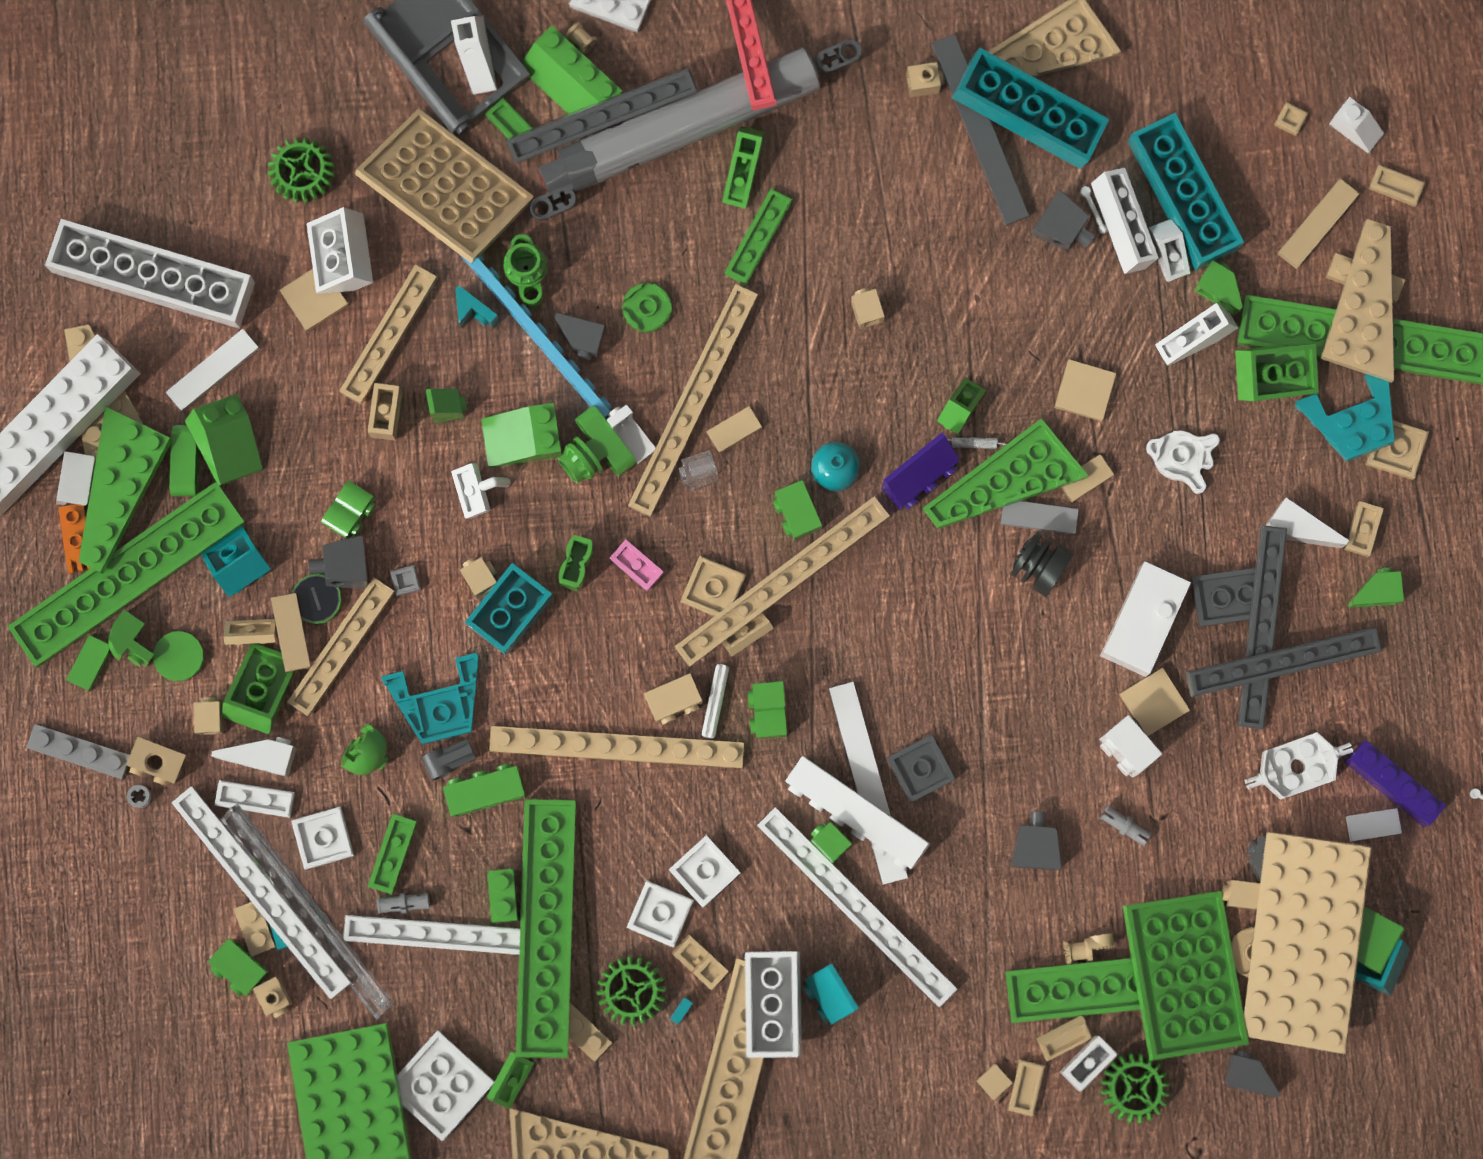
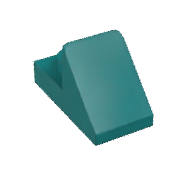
(469, 305)

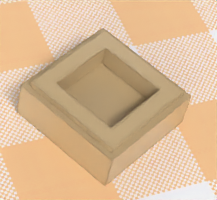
(1291, 119)
(994, 1081)

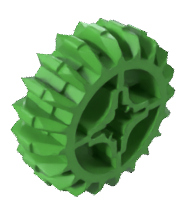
(284, 159)
(610, 999)
(1126, 1096)

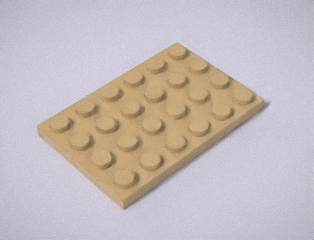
(444, 185)

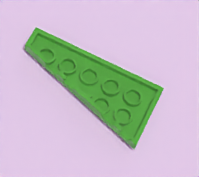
(1018, 471)
(122, 473)

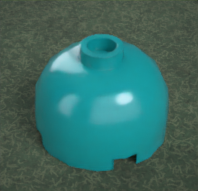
(835, 466)

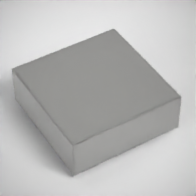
(405, 580)

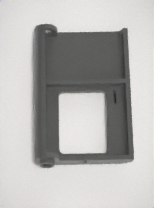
(421, 29)

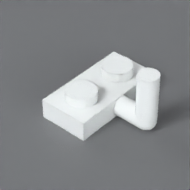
(472, 489)

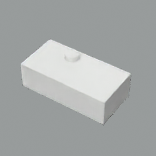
(1145, 619)
(773, 1004)

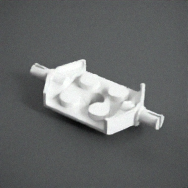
(1313, 751)

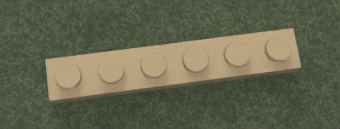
(388, 334)
(341, 647)

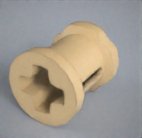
(580, 38)

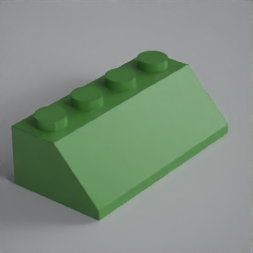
(567, 73)

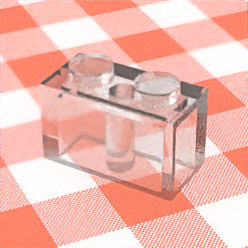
(698, 471)

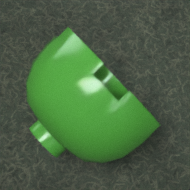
(366, 752)

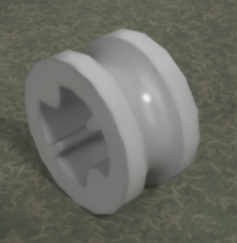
(139, 804)

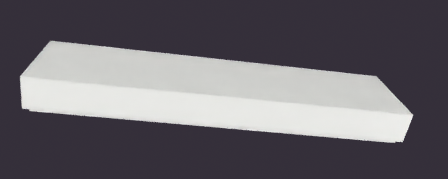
(212, 370)

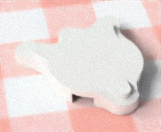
(1183, 456)

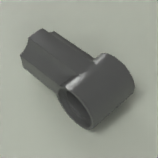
(443, 761)

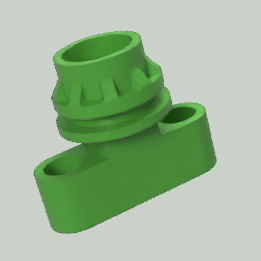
(526, 268)
(603, 443)

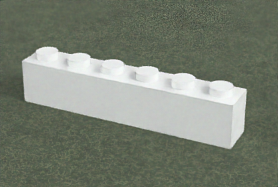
(858, 813)

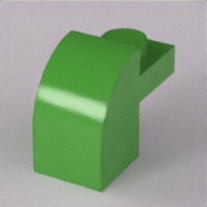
(122, 638)

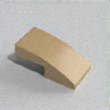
(700, 962)

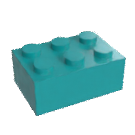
(509, 609)

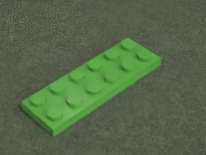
(1072, 990)

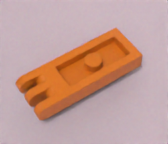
(72, 526)

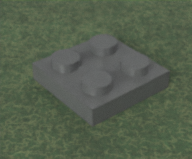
(920, 768)

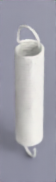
(975, 442)

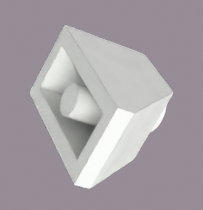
(1357, 125)
(1170, 249)

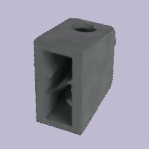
(1063, 223)
(342, 564)
(1036, 845)

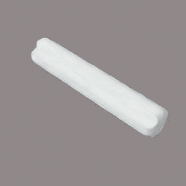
(715, 701)

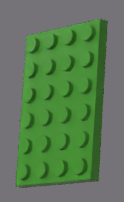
(1185, 975)
(349, 1095)

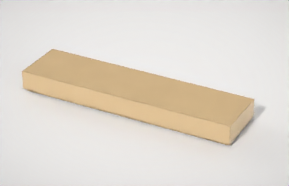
(1318, 223)

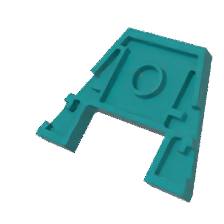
(1358, 428)
(439, 712)

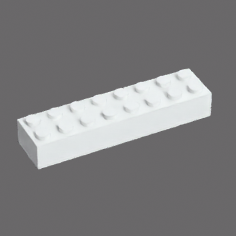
(150, 273)
(60, 415)

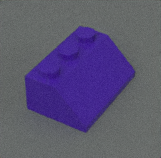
(921, 473)

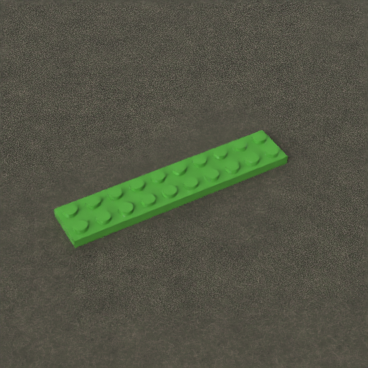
(1416, 346)
(129, 575)
(546, 929)

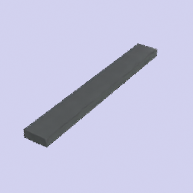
(602, 115)
(982, 136)
(1262, 620)
(1283, 661)

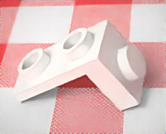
(630, 433)

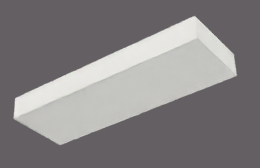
(255, 798)

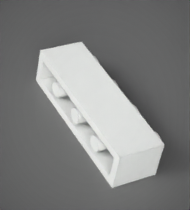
(1124, 220)

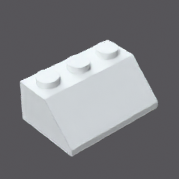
(340, 252)

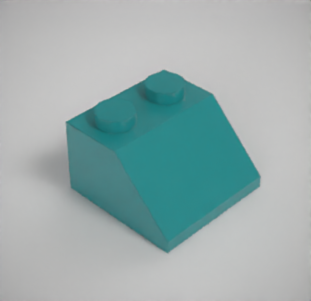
(235, 562)
(1387, 980)
(830, 994)

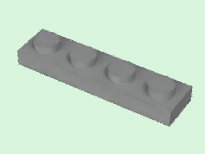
(78, 751)

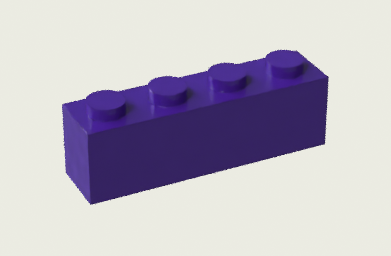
(1395, 783)

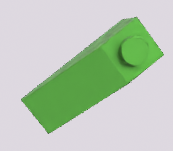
(743, 166)

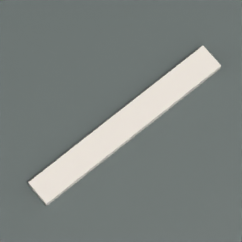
(863, 765)
(432, 934)

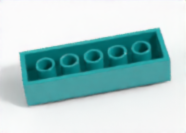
(1030, 108)
(1185, 191)

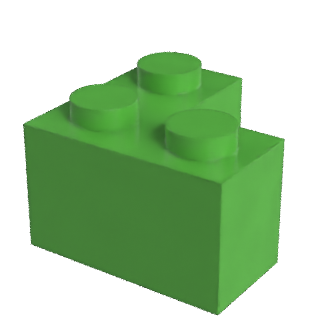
(768, 710)

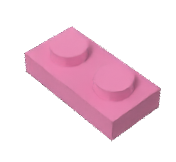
(636, 565)

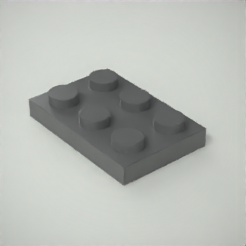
(1223, 597)

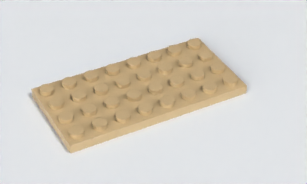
(1306, 941)

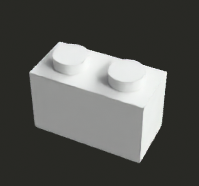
(1088, 1063)

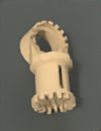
(1084, 949)

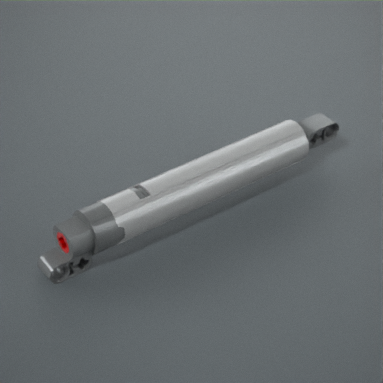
(679, 125)

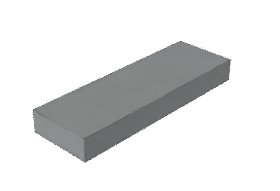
(1040, 517)

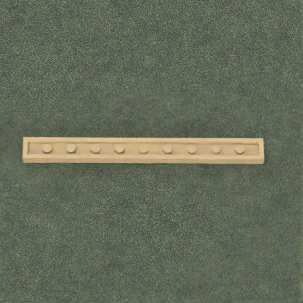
(693, 400)
(781, 581)
(616, 747)

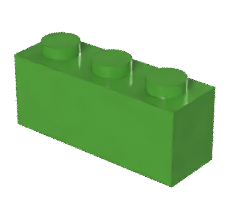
(484, 790)

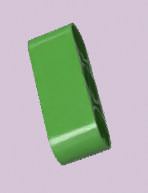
(184, 462)

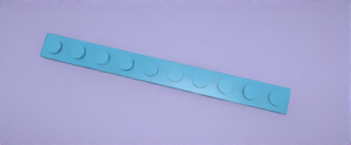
(538, 335)

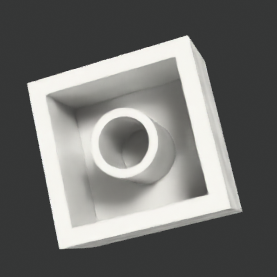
(1129, 747)

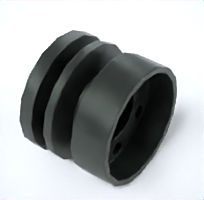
(1041, 563)

